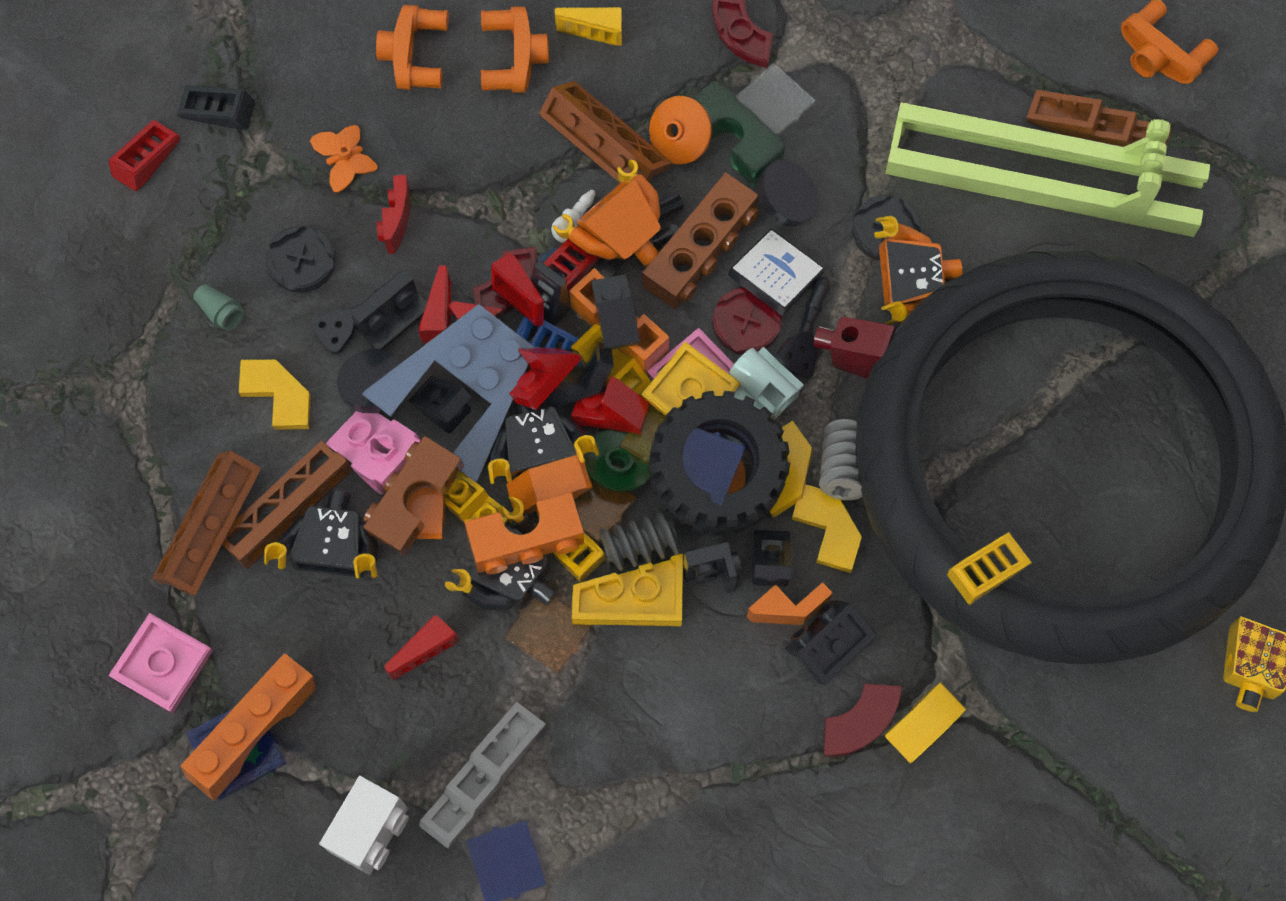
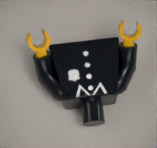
(535, 440)
(327, 541)
(516, 583)

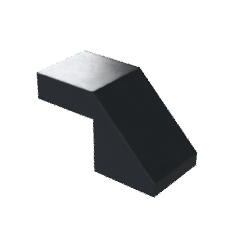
(583, 381)

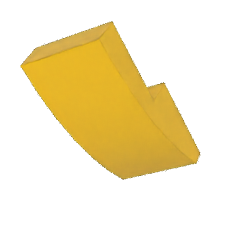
(470, 500)
(925, 722)

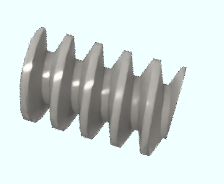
(838, 460)

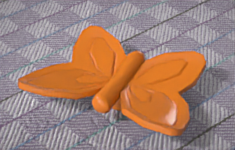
(346, 155)

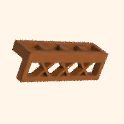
(598, 137)
(308, 494)
(207, 522)

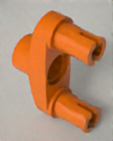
(399, 45)
(528, 50)
(1157, 52)

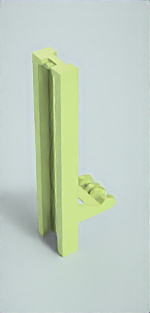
(1141, 158)

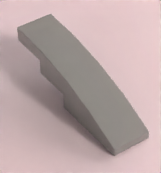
(482, 775)

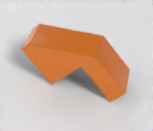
(550, 481)
(430, 509)
(778, 608)

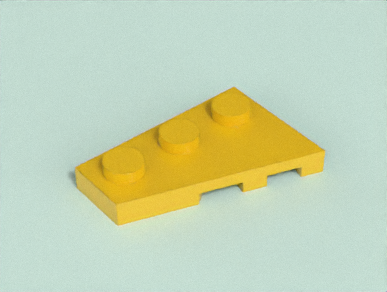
(632, 598)

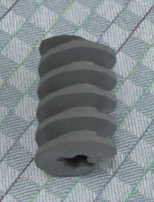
(639, 541)

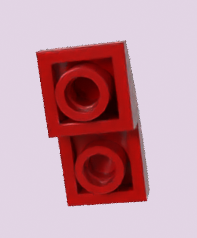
(396, 217)

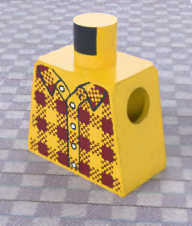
(1255, 662)

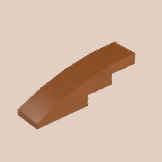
(1086, 119)

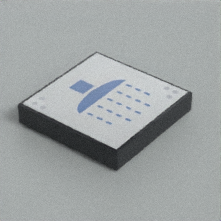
(776, 271)

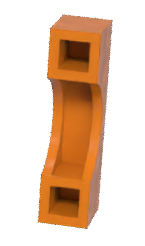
(224, 750)

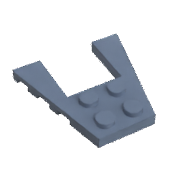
(480, 355)

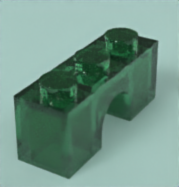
(757, 144)

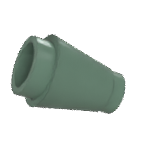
(219, 307)

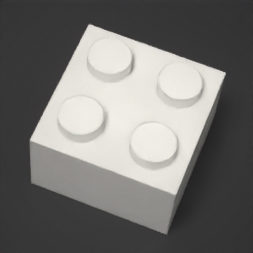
(365, 826)

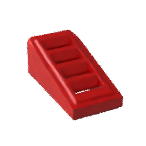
(135, 173)
(563, 253)
(516, 288)
(436, 313)
(424, 645)

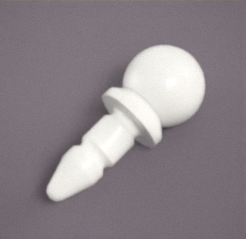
(575, 213)

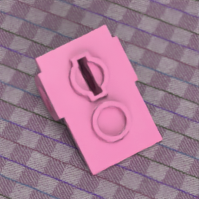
(373, 447)

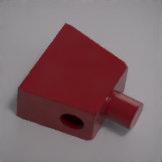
(855, 344)

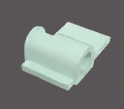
(765, 382)

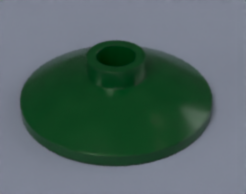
(601, 469)

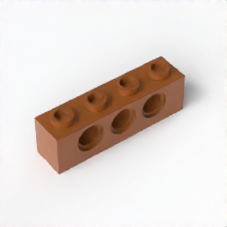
(726, 198)

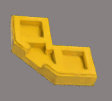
(271, 379)
(799, 459)
(841, 535)

